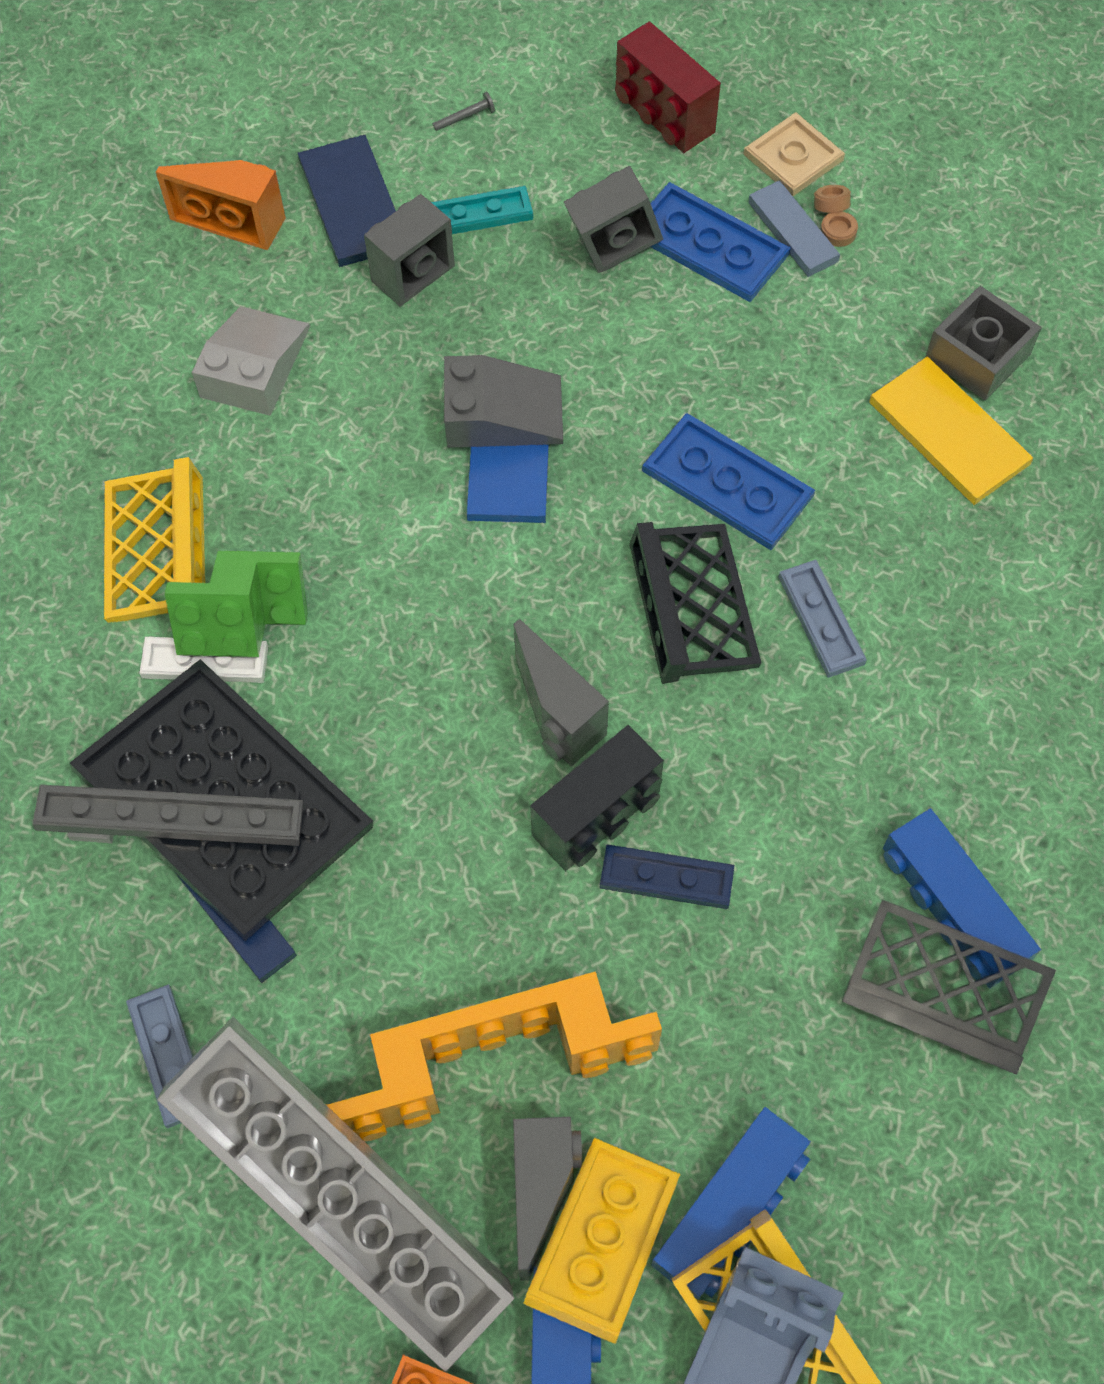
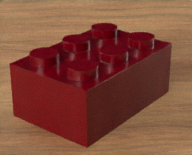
(666, 87)

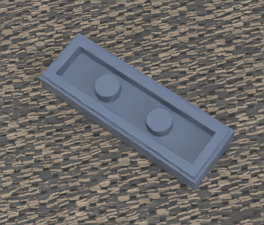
(794, 228)
(822, 618)
(160, 1040)

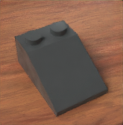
(500, 403)
(565, 706)
(543, 1175)

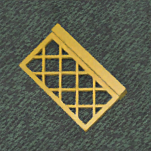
(185, 533)
(770, 1242)

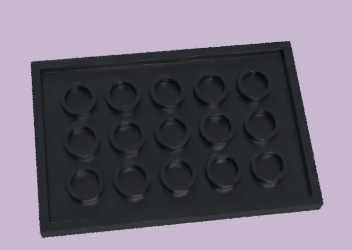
(212, 742)

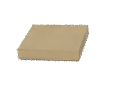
(794, 153)

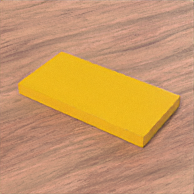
(951, 430)
(602, 1241)

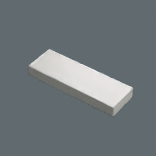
(162, 662)

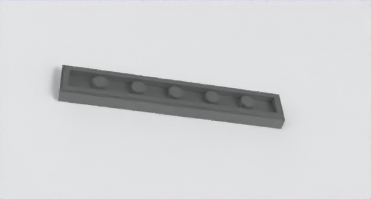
(168, 815)

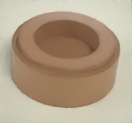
(832, 198)
(839, 228)

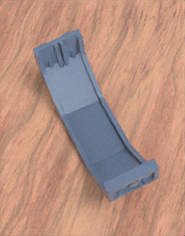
(764, 1325)

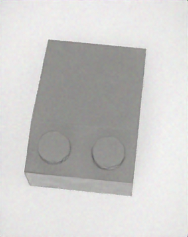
(249, 359)

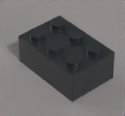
(597, 799)

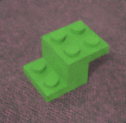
(237, 604)

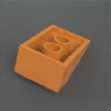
(225, 199)

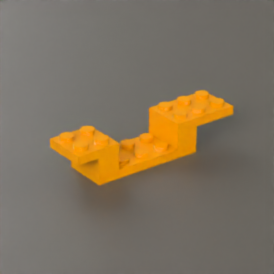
(572, 1004)

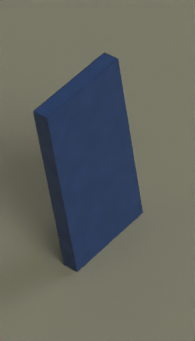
(347, 194)

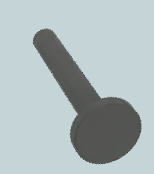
(466, 112)

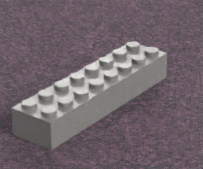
(337, 1193)

